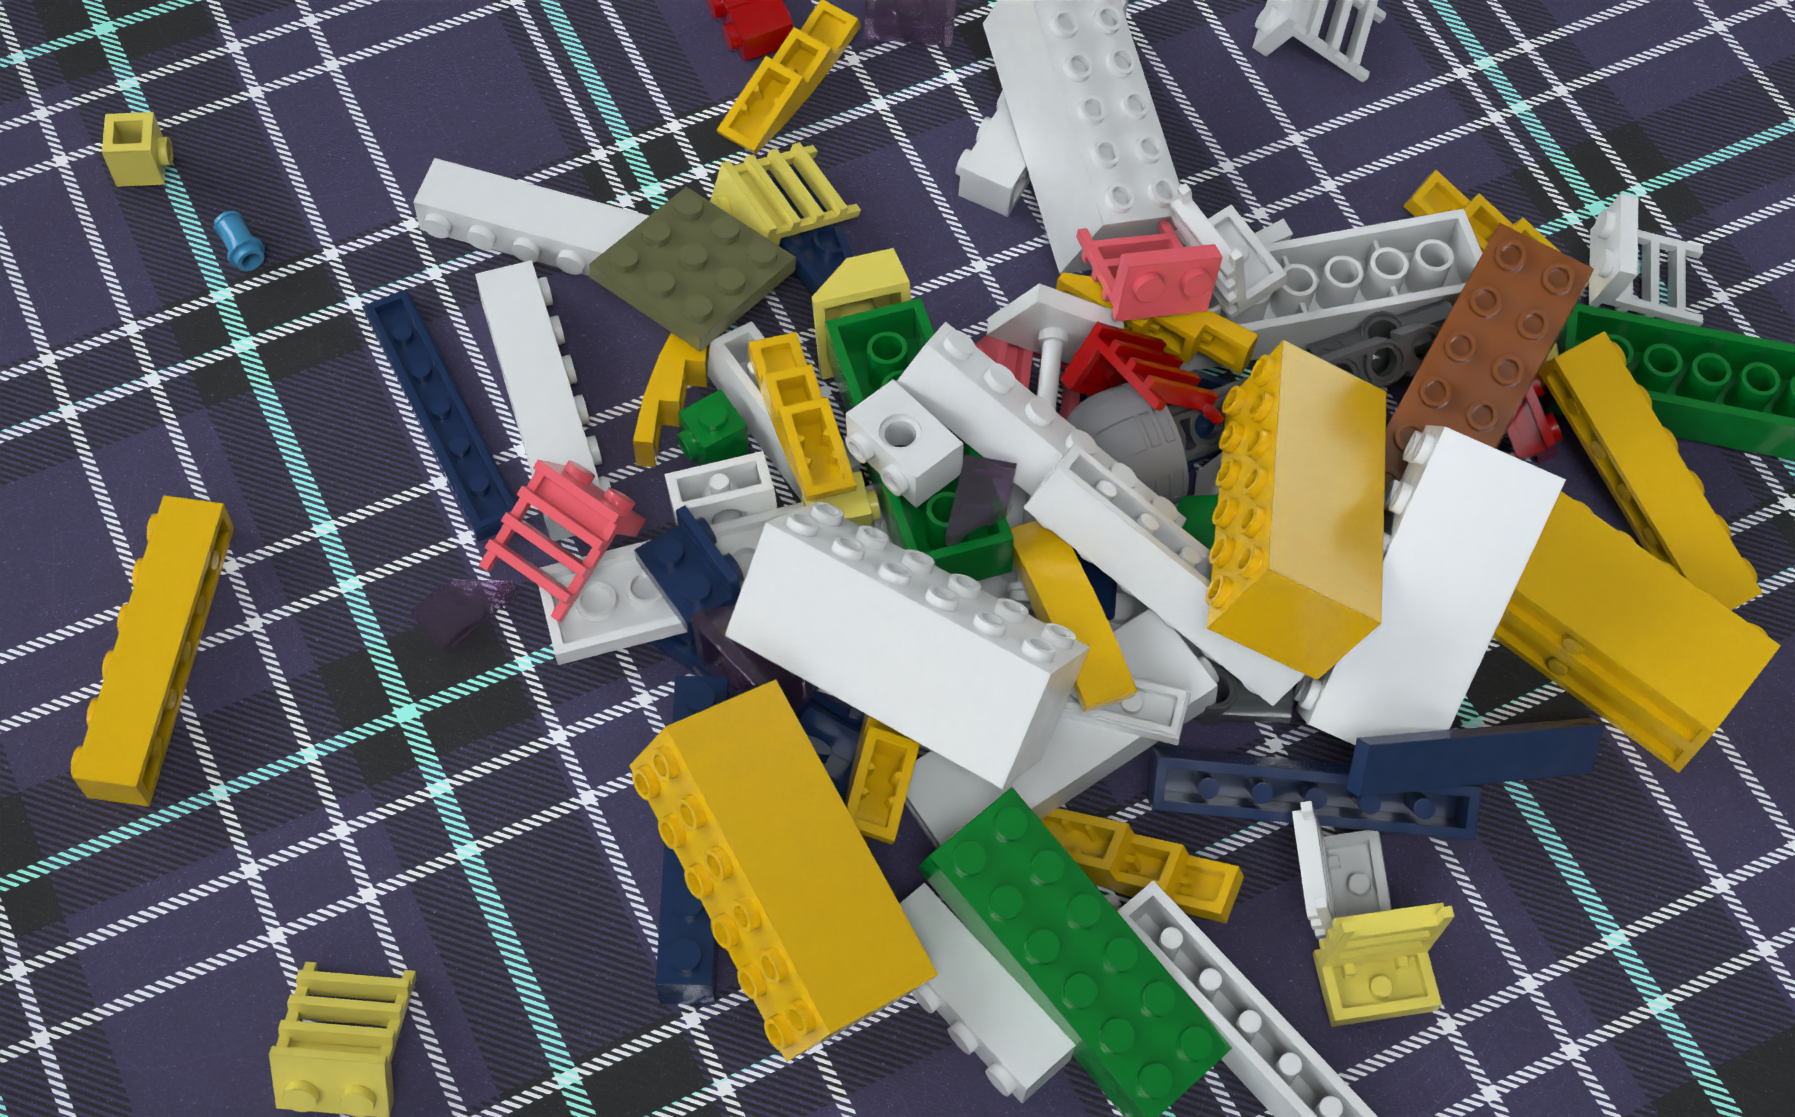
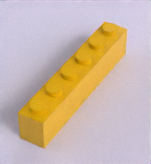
(1645, 470)
(153, 652)

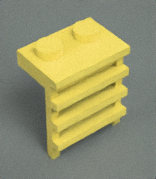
(756, 201)
(1380, 964)
(336, 1064)

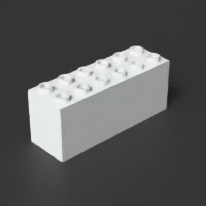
(1082, 120)
(1450, 564)
(907, 641)

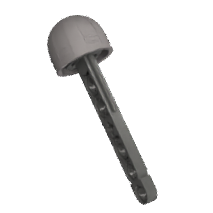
(1160, 446)

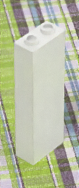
(1078, 755)

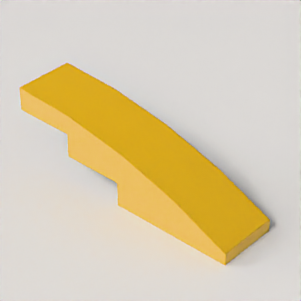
(789, 78)
(1440, 196)
(1183, 333)
(665, 395)
(801, 417)
(1065, 597)
(880, 779)
(1129, 862)

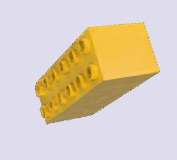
(1299, 512)
(1630, 635)
(780, 869)

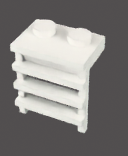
(1303, 21)
(1615, 265)
(1247, 267)
(1339, 871)

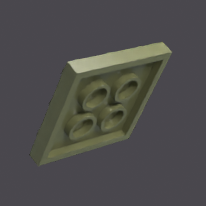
(692, 268)

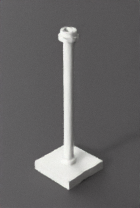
(1056, 328)

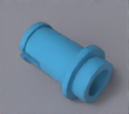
(243, 249)

